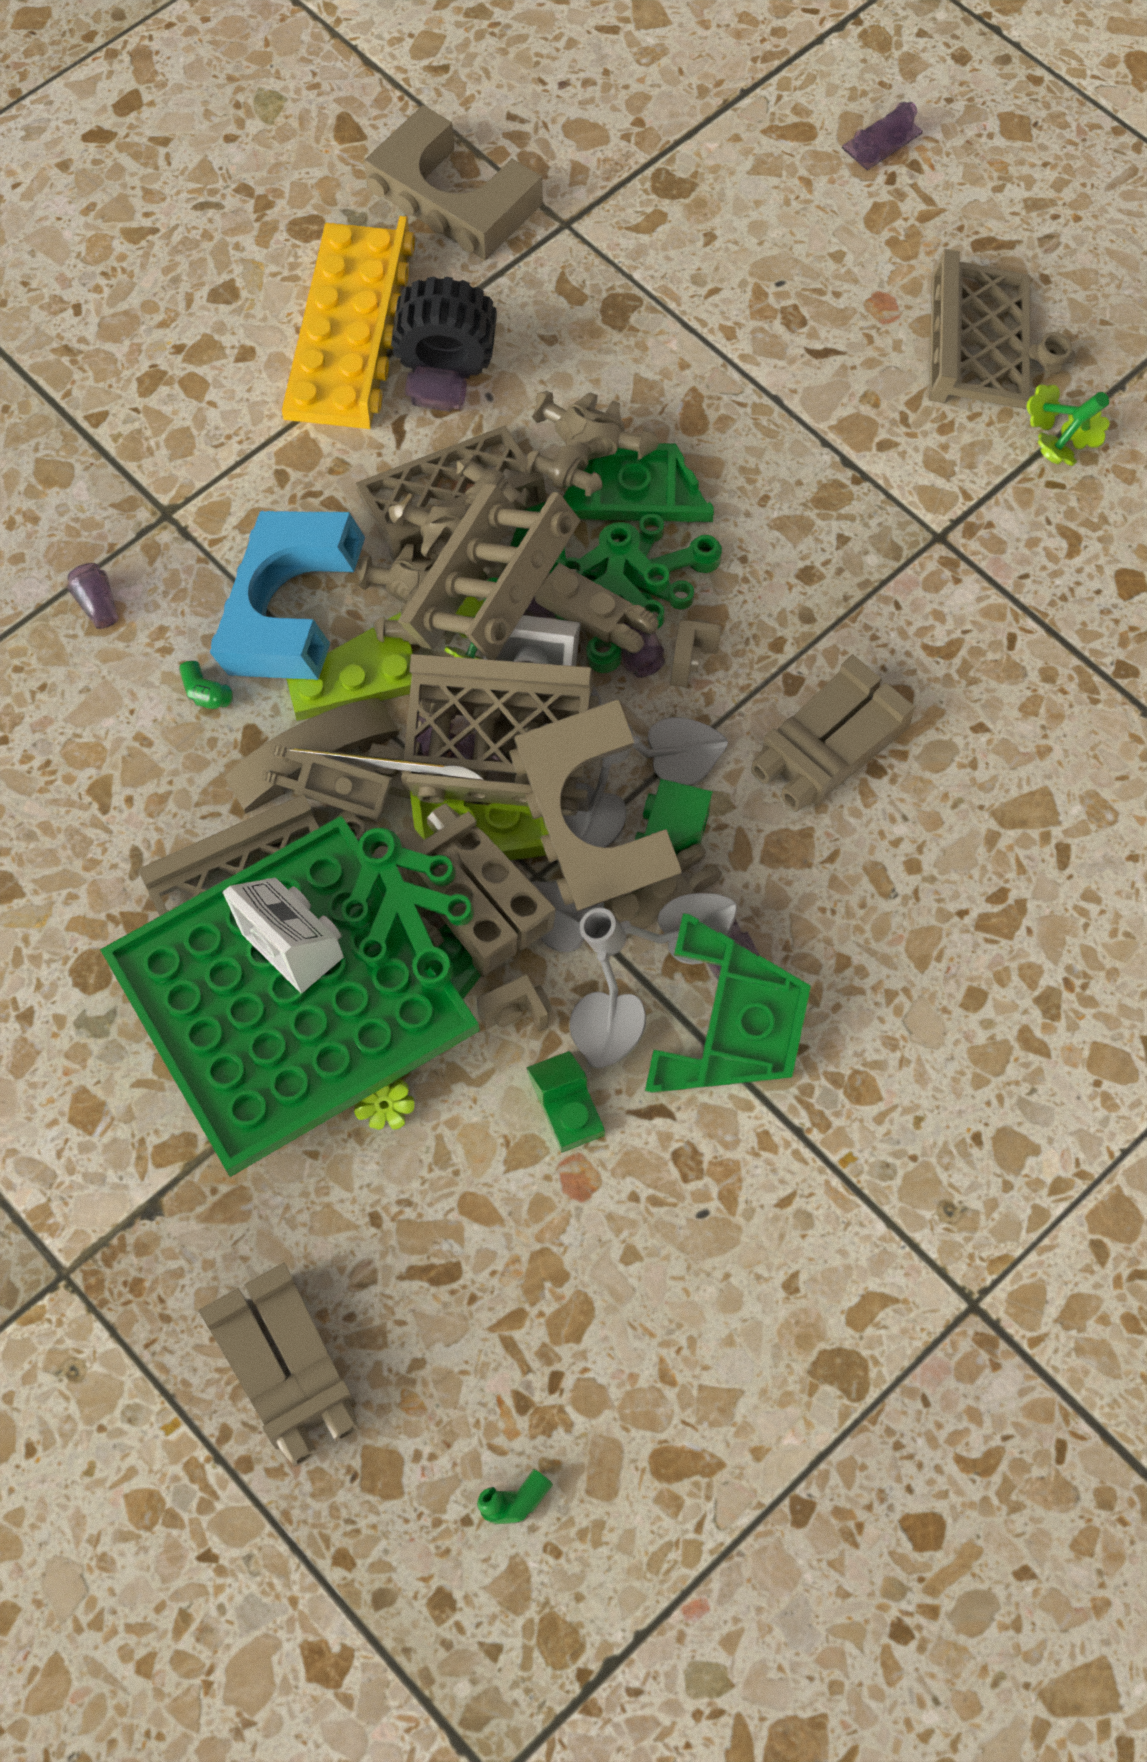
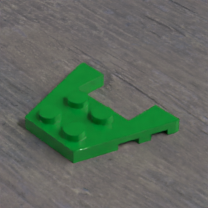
(751, 1023)

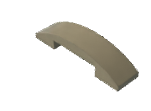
(334, 730)

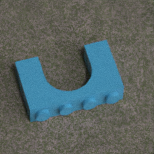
(278, 550)

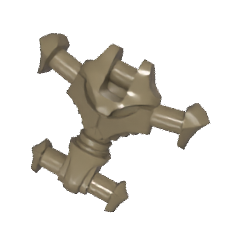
(587, 436)
(441, 522)
(401, 582)

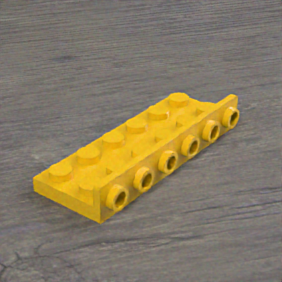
(348, 325)

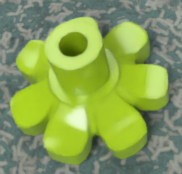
(386, 1105)

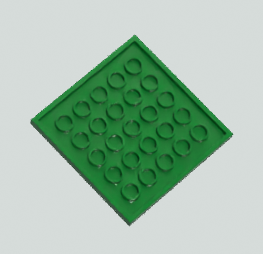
(250, 1046)

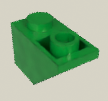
(680, 811)

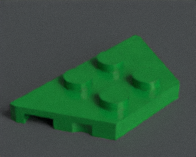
(641, 487)

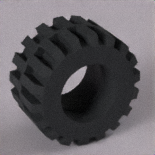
(444, 326)

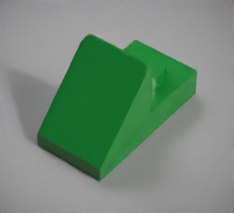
(566, 1101)

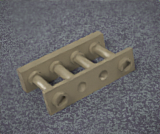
(466, 555)
(436, 788)

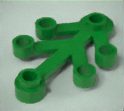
(699, 561)
(615, 581)
(402, 900)

